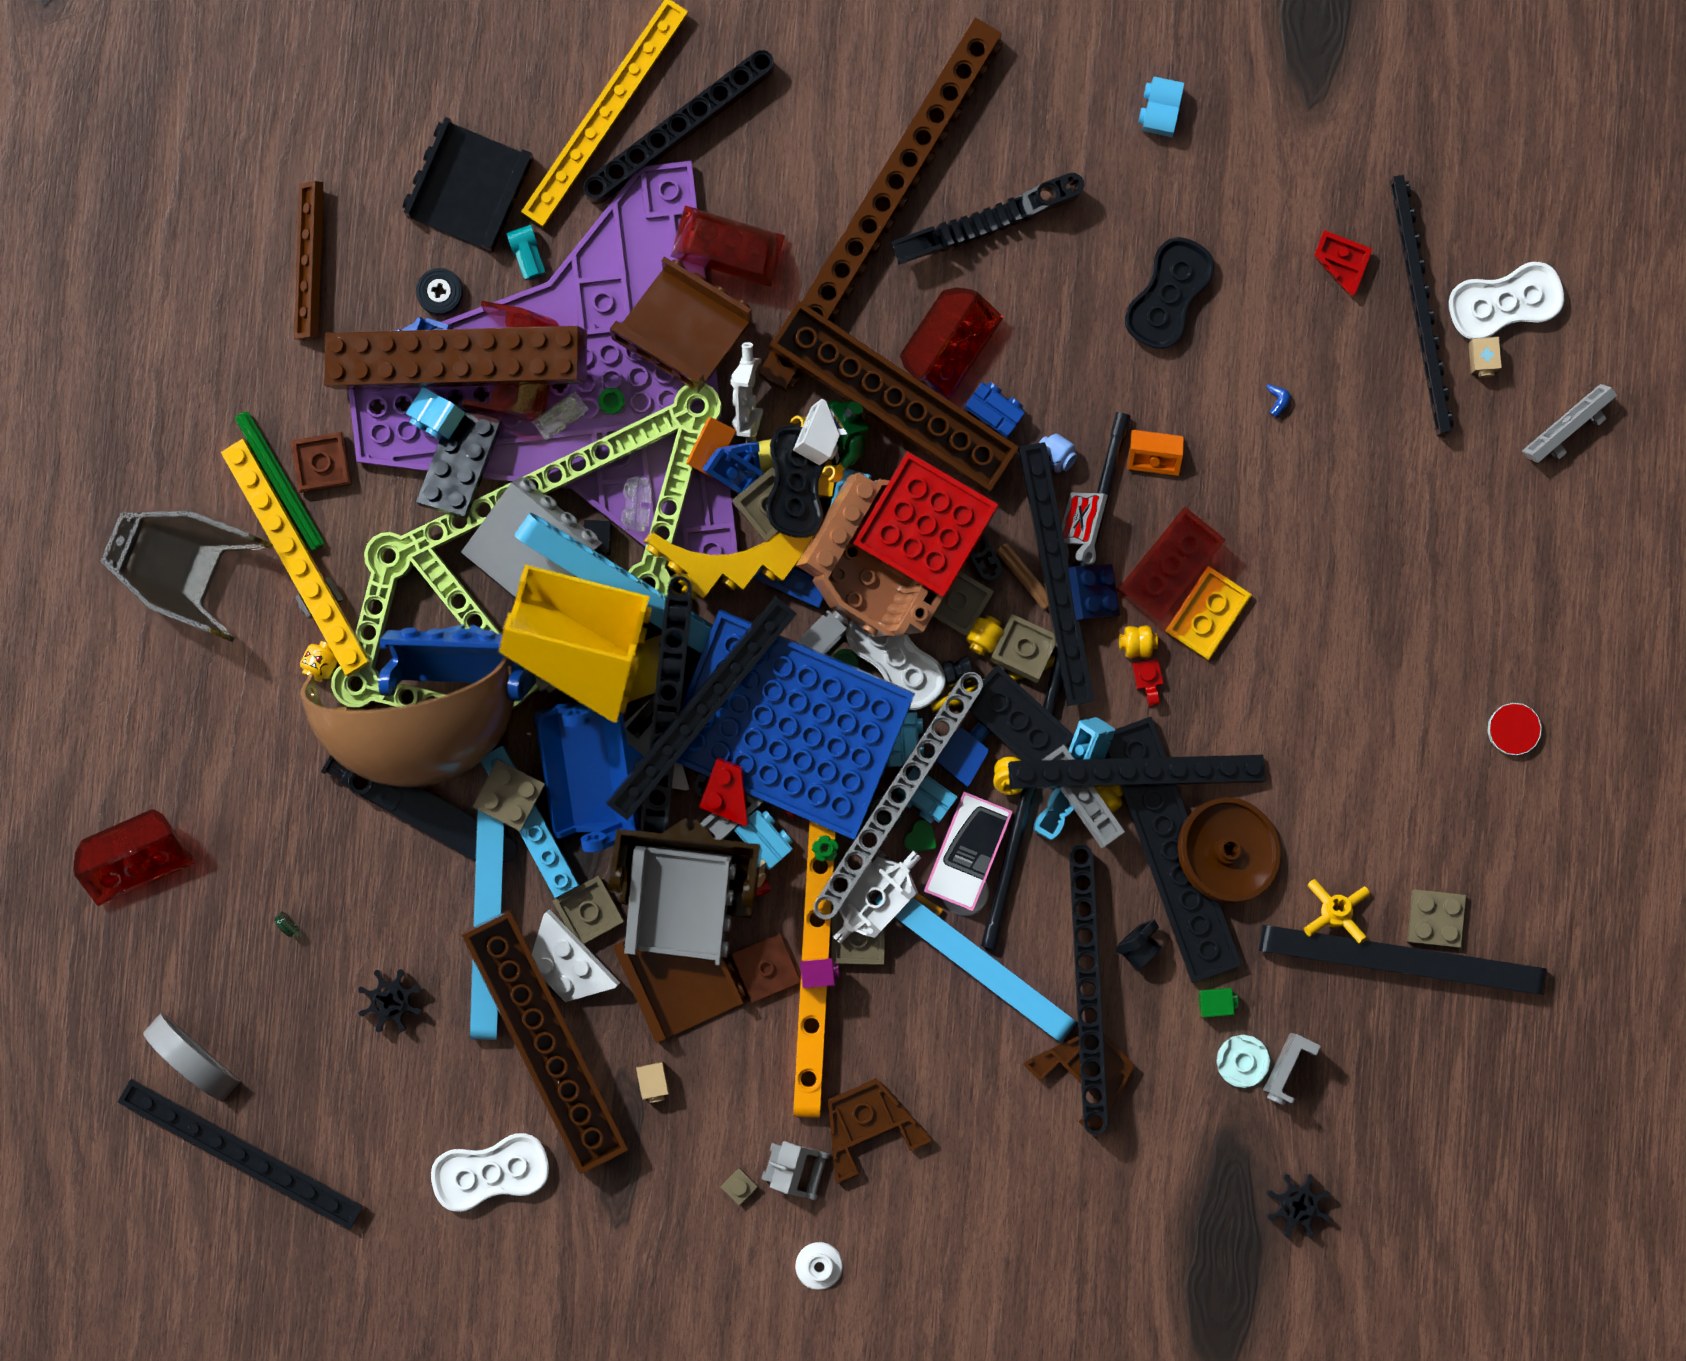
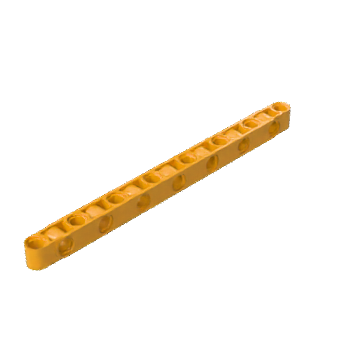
(812, 999)

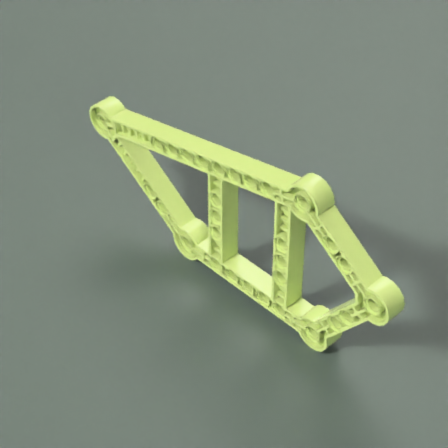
(418, 547)

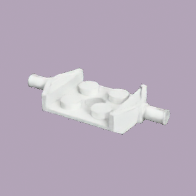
(743, 379)
(897, 890)

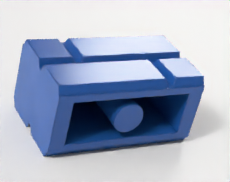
(994, 409)

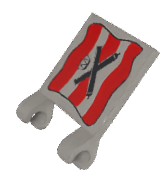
(1082, 523)

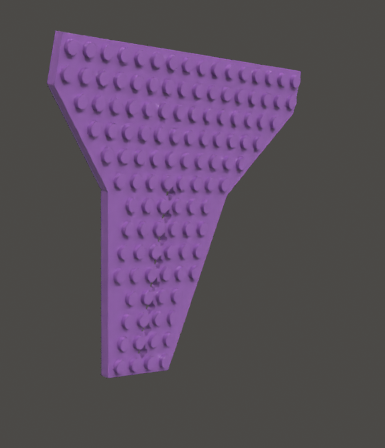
(592, 291)

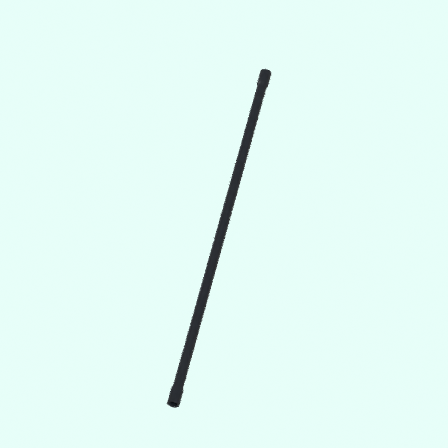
(993, 926)

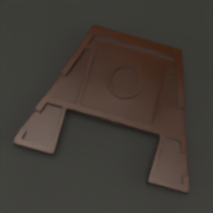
(1116, 1069)
(864, 1114)

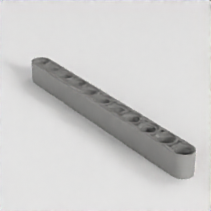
(900, 782)

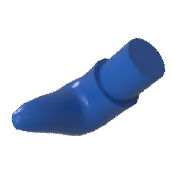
(1282, 402)

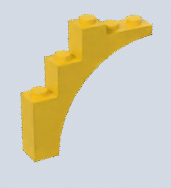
(774, 556)

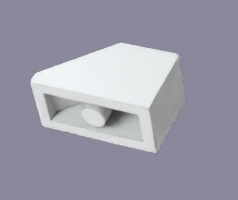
(818, 435)

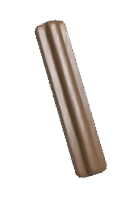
(1023, 574)

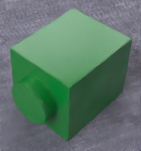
(1217, 1002)

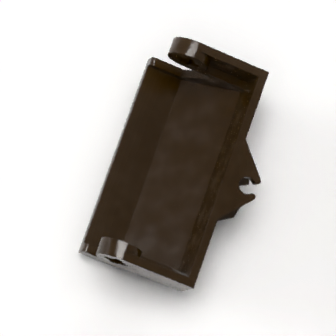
(745, 856)

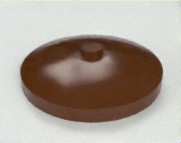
(1229, 850)

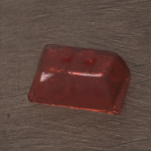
(727, 246)
(950, 339)
(129, 856)

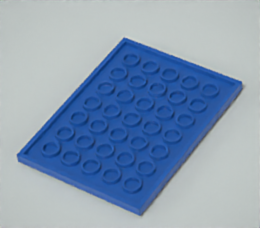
(801, 728)

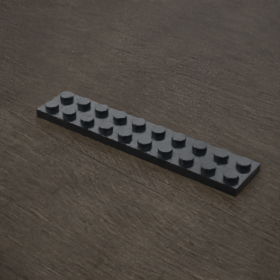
(1158, 819)

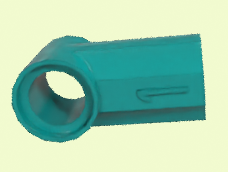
(525, 248)

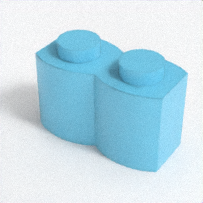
(1162, 106)
(434, 413)
(1052, 819)

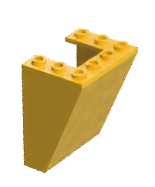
(578, 636)

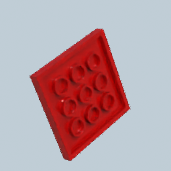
(926, 524)

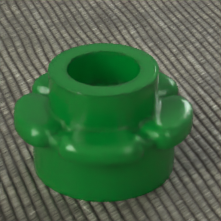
(821, 855)

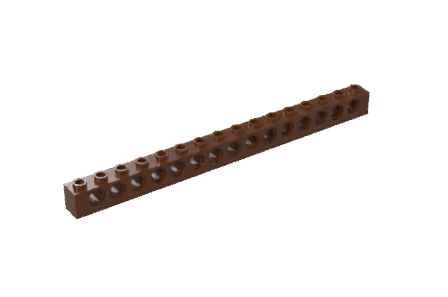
(978, 35)

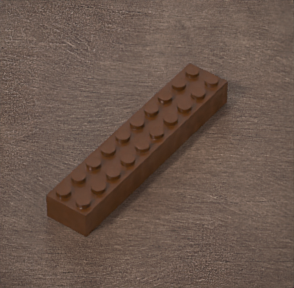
(456, 357)
(893, 397)
(544, 1041)

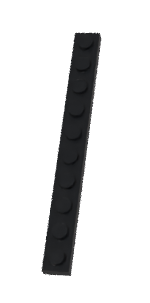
(1423, 315)
(1055, 573)
(701, 708)
(1136, 771)
(240, 1154)

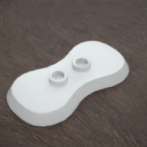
(1486, 306)
(900, 663)
(469, 1177)

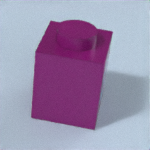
(818, 972)

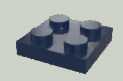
(1094, 592)

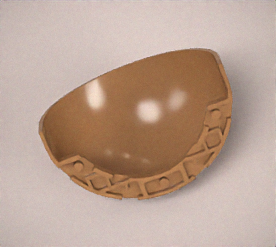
(416, 741)

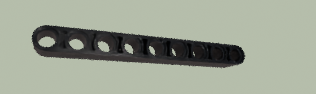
(684, 114)

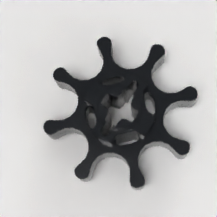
(386, 1013)
(1292, 1217)

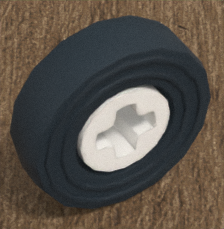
(447, 302)

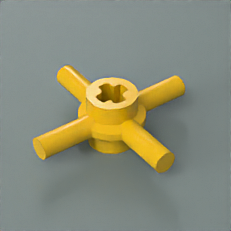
(1337, 911)

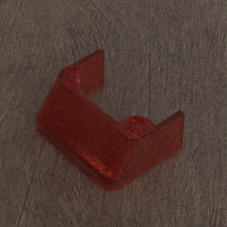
(520, 401)

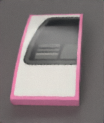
(968, 851)

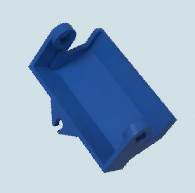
(447, 656)
(582, 767)

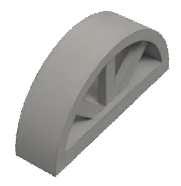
(190, 1058)

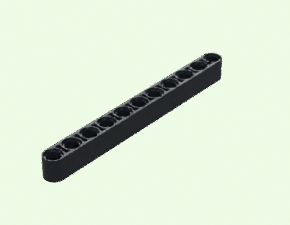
(1403, 959)
(1092, 976)

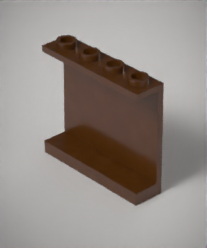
(683, 325)
(678, 989)

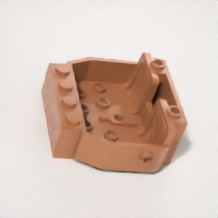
(862, 585)

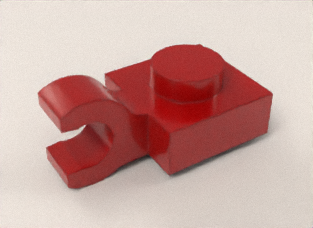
(1147, 677)

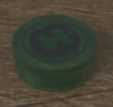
(286, 924)

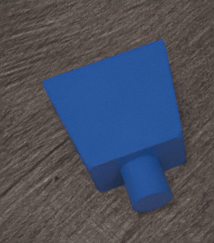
(964, 753)

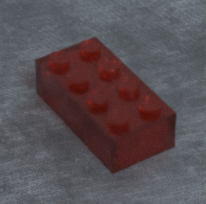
(1171, 565)

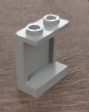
(1284, 1065)

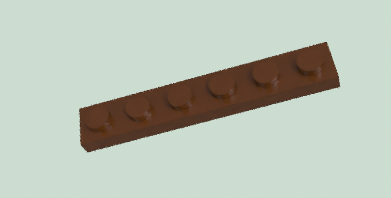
(308, 260)

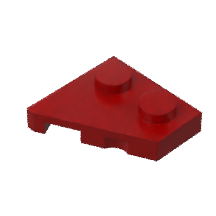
(1343, 259)
(726, 792)

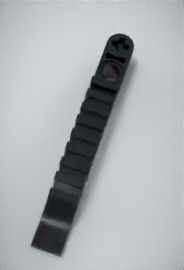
(953, 234)

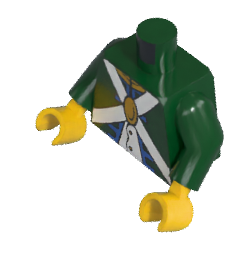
(851, 438)

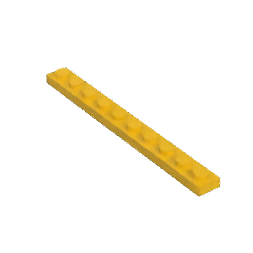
(604, 112)
(295, 557)

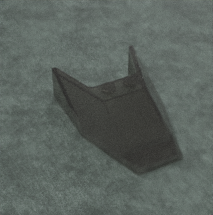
(172, 561)

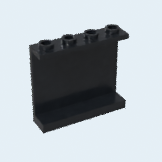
(467, 185)

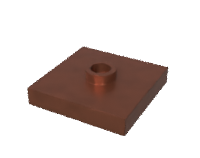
(320, 462)
(765, 968)

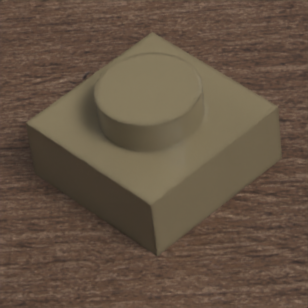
(738, 1186)

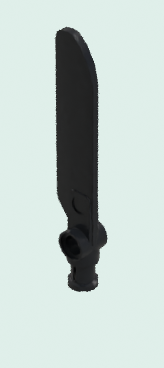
(422, 811)

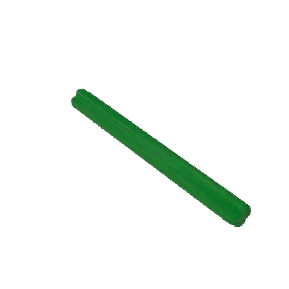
(279, 480)

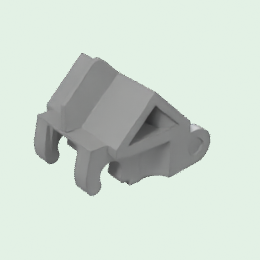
(787, 1165)

